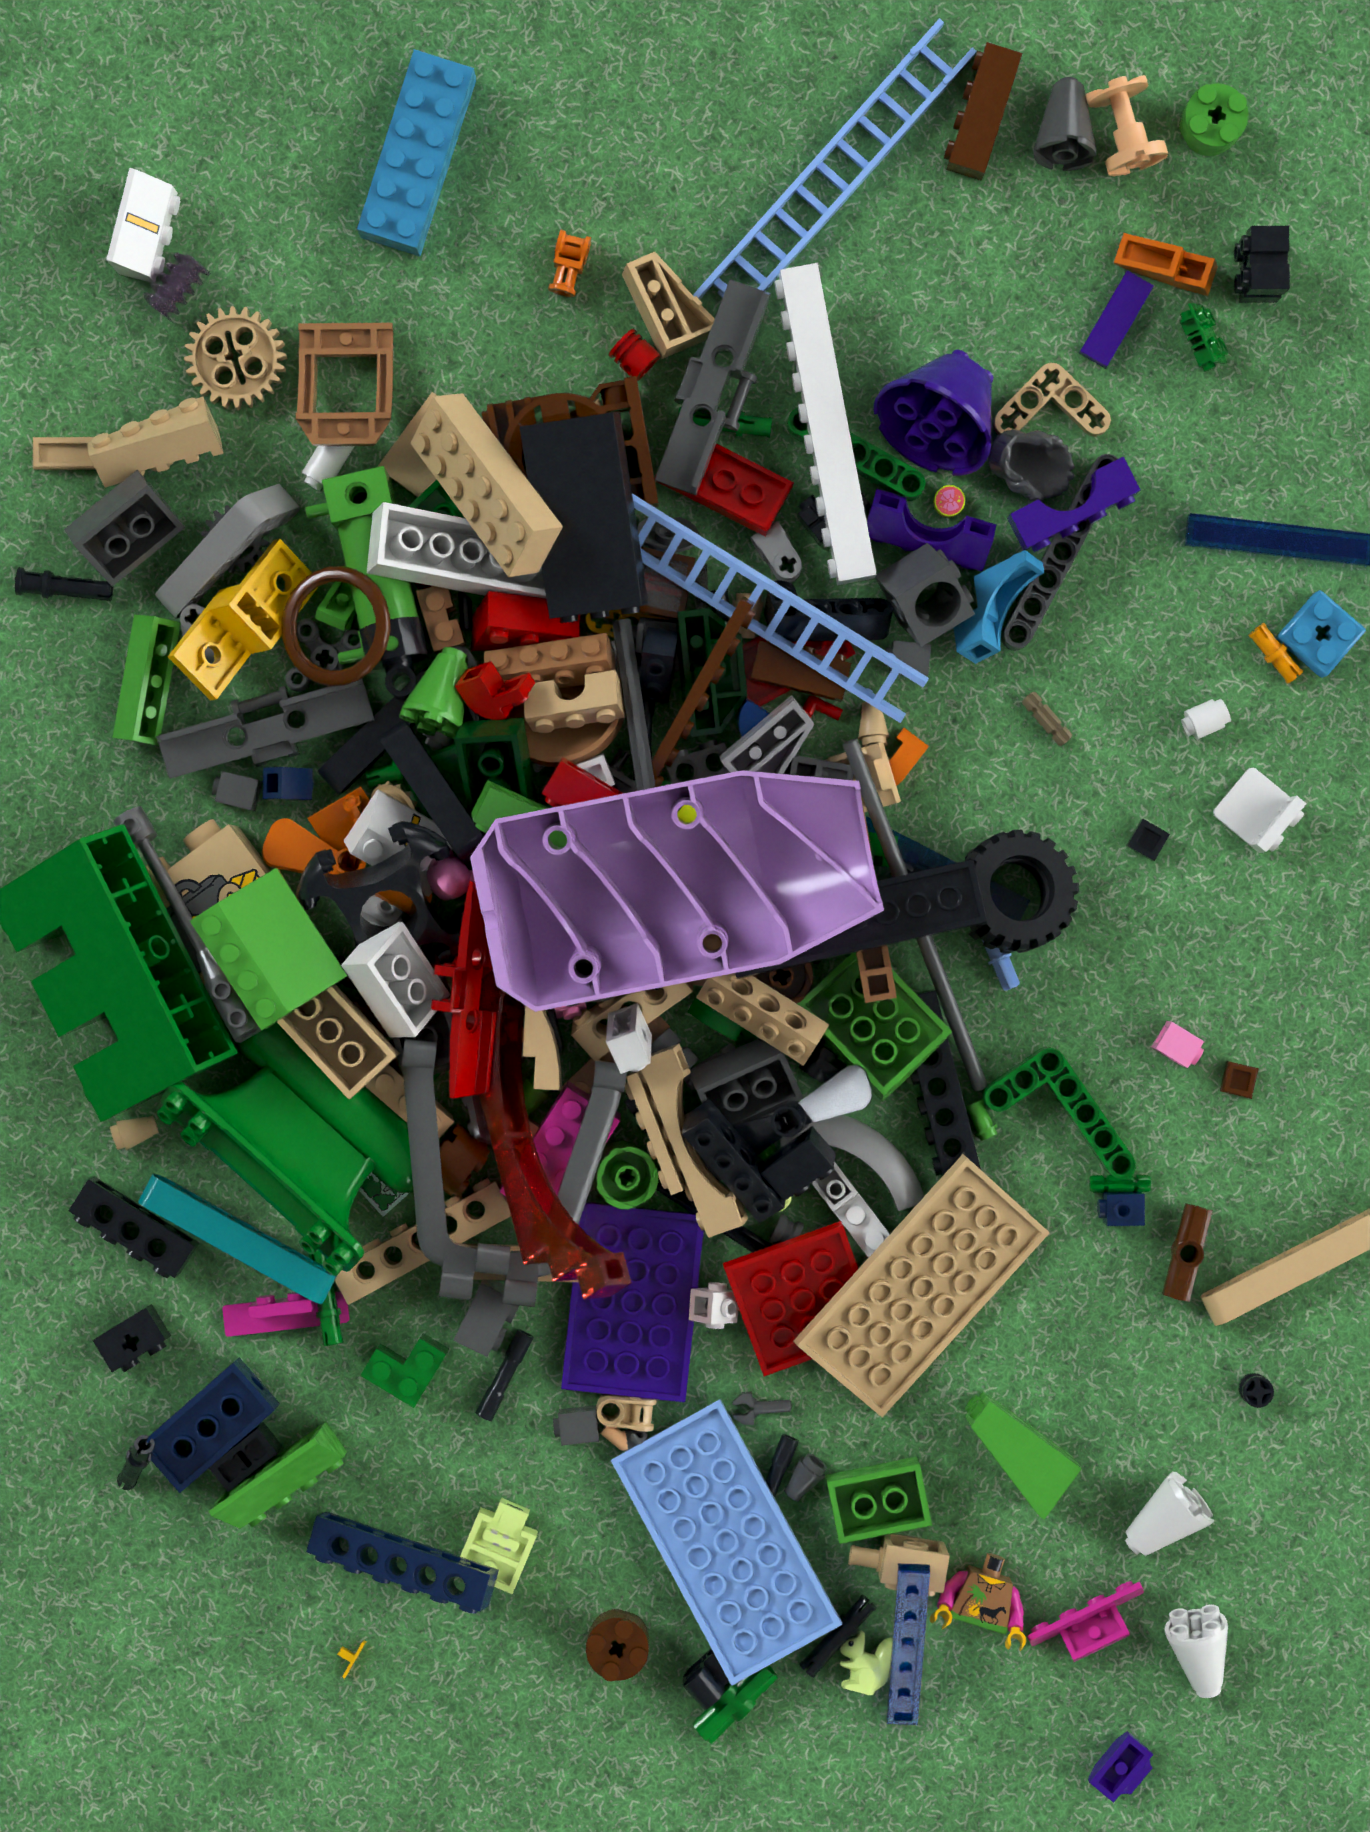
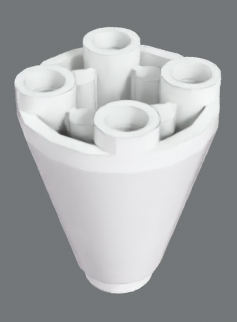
(1200, 1646)

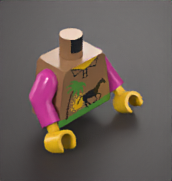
(983, 1600)

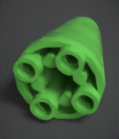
(435, 700)

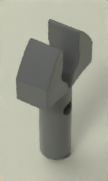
(759, 1407)

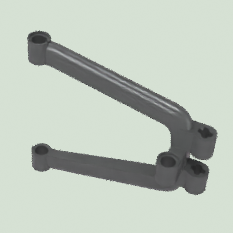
(462, 1260)

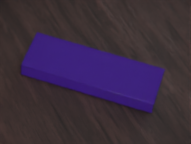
(1116, 319)

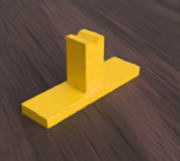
(350, 1656)

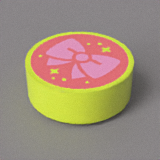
(949, 501)

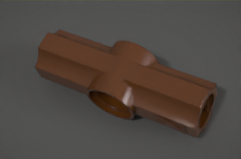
(1191, 1231)

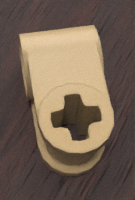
(628, 1413)

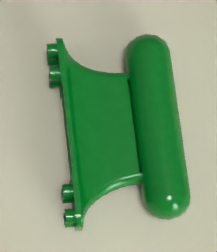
(298, 1141)

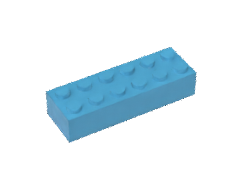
(417, 152)

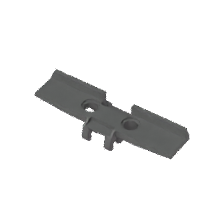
(703, 385)
(268, 738)

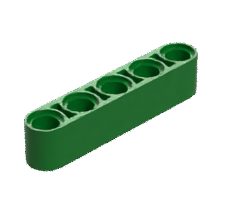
(873, 456)

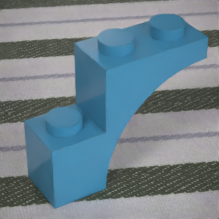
(995, 592)

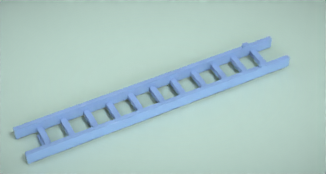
(817, 163)
(768, 633)

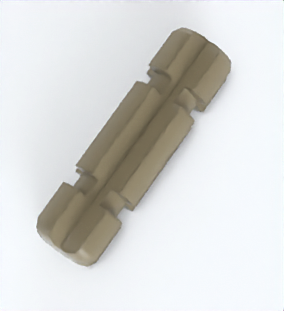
(1047, 718)

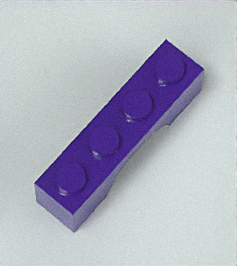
(1109, 487)
(963, 543)

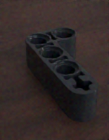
(864, 616)
(705, 1680)

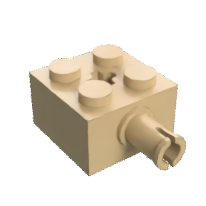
(904, 1550)

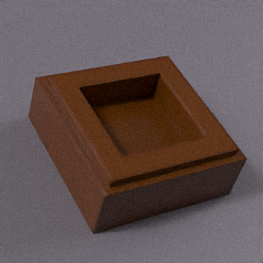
(1239, 1079)

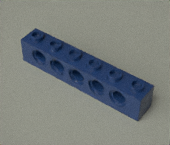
(478, 1578)

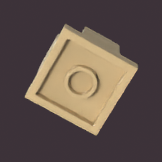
(880, 771)

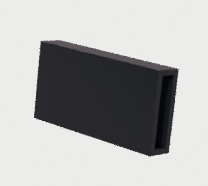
(586, 484)

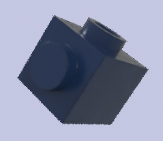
(287, 783)
(1122, 1208)

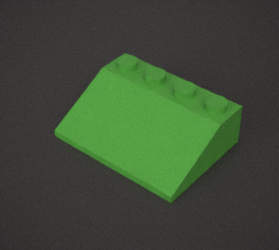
(268, 948)
(882, 1036)
(279, 1477)

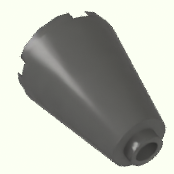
(1066, 128)

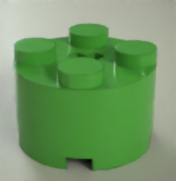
(1230, 113)
(629, 1190)

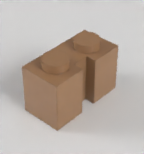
(435, 607)

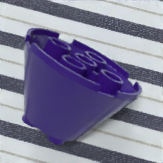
(939, 414)

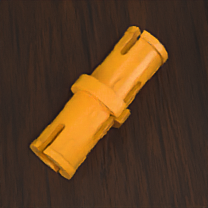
(1275, 653)

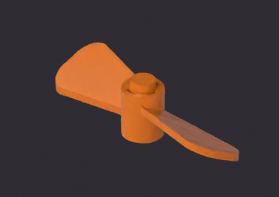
(292, 847)

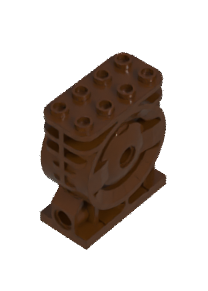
(617, 396)

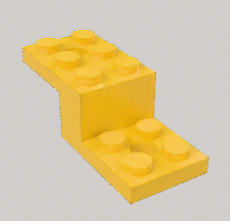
(240, 621)

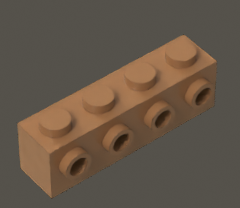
(559, 660)

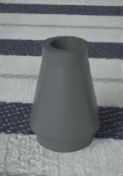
(806, 1475)

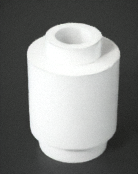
(1205, 718)

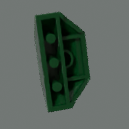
(696, 639)

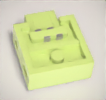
(501, 1542)

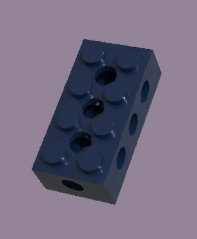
(210, 1403)

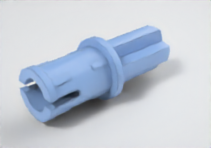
(1003, 968)

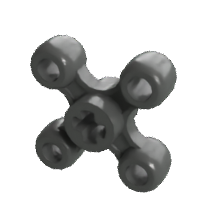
(319, 648)

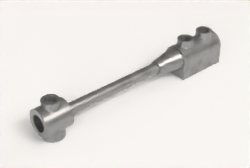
(219, 988)

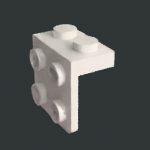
(1259, 811)

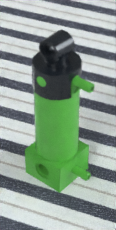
(353, 525)

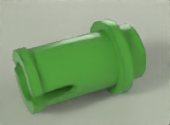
(981, 1120)

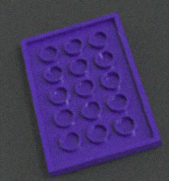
(642, 1334)

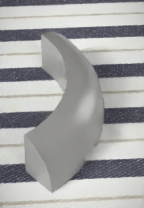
(875, 1151)

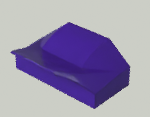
(1121, 1767)

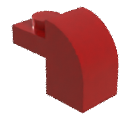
(489, 694)

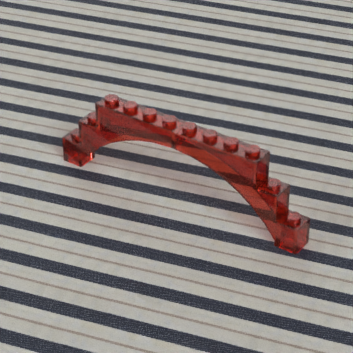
(539, 1219)

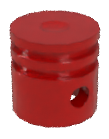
(634, 354)

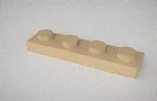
(652, 1122)

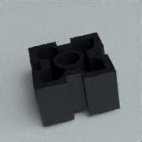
(1265, 267)

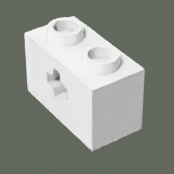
(629, 1039)

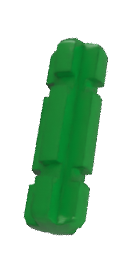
(1140, 1183)

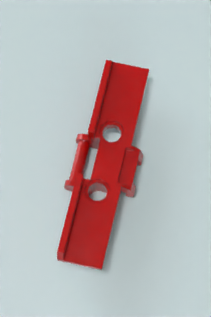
(470, 1027)

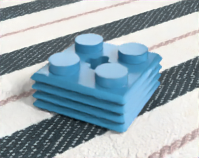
(1341, 634)

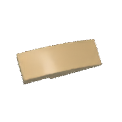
(541, 1043)

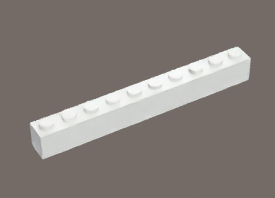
(826, 423)

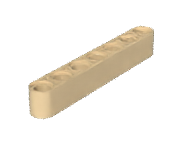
(1288, 1269)

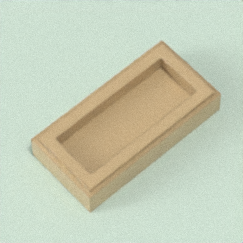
(61, 453)

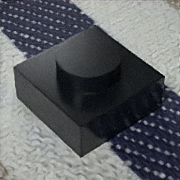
(1147, 839)

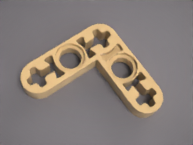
(1057, 394)

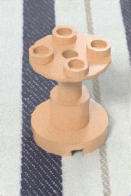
(1130, 136)

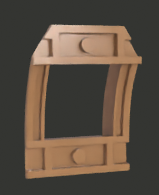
(344, 341)

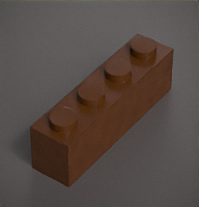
(984, 110)

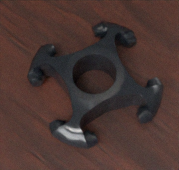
(395, 873)

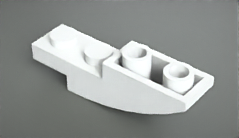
(852, 1210)

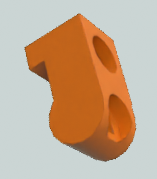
(906, 755)

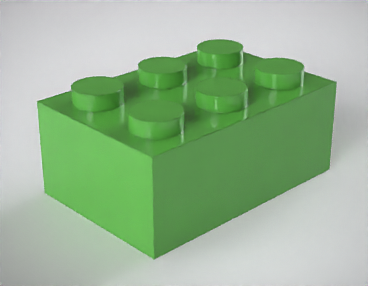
(878, 1500)

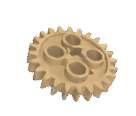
(209, 366)

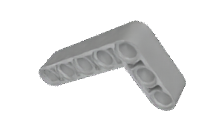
(224, 544)

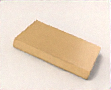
(403, 461)

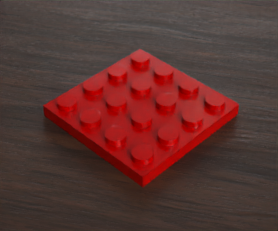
(786, 1288)

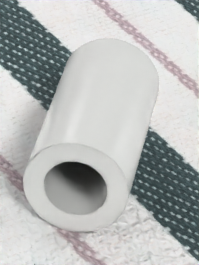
(325, 464)

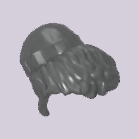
(1032, 463)

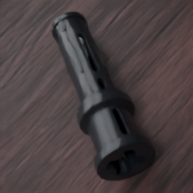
(49, 584)

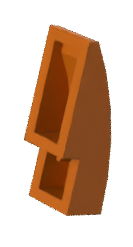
(1166, 263)

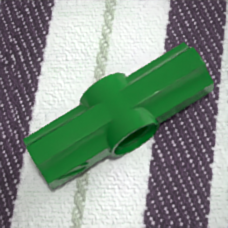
(733, 1704)

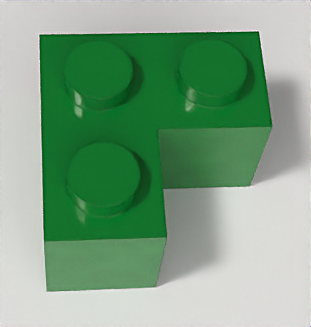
(402, 1376)

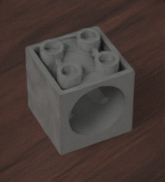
(942, 611)

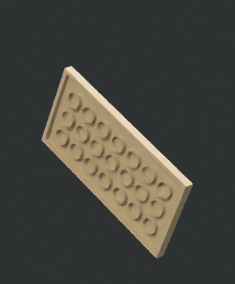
(921, 1286)

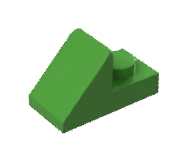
(337, 607)

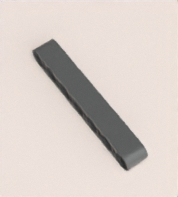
(1053, 566)

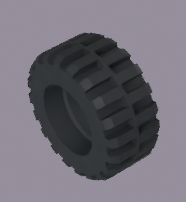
(1053, 880)

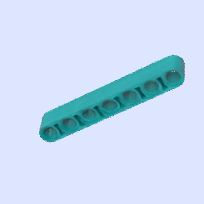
(237, 1238)

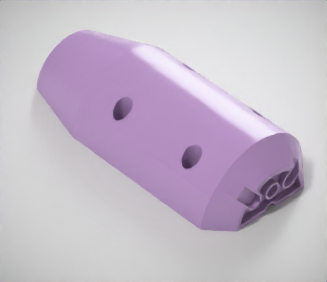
(638, 890)

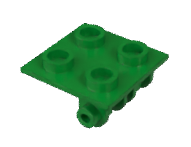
(1203, 320)

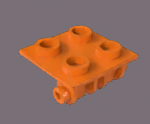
(339, 817)

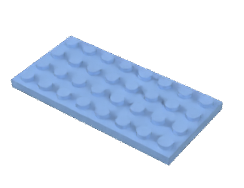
(726, 1542)

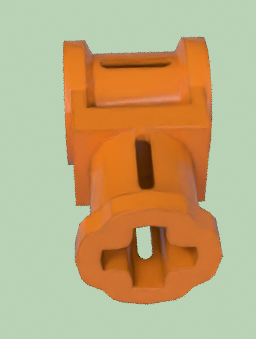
(570, 258)

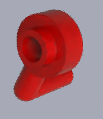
(814, 703)

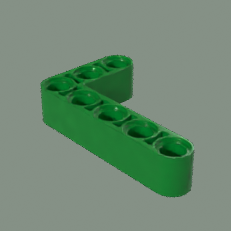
(1070, 1104)

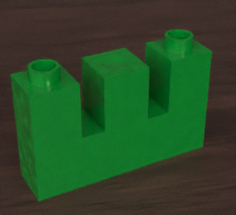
(123, 969)

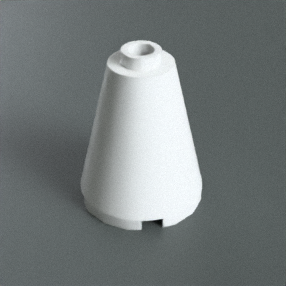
(1168, 1516)

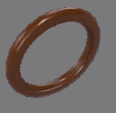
(381, 636)

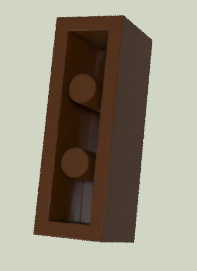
(782, 670)

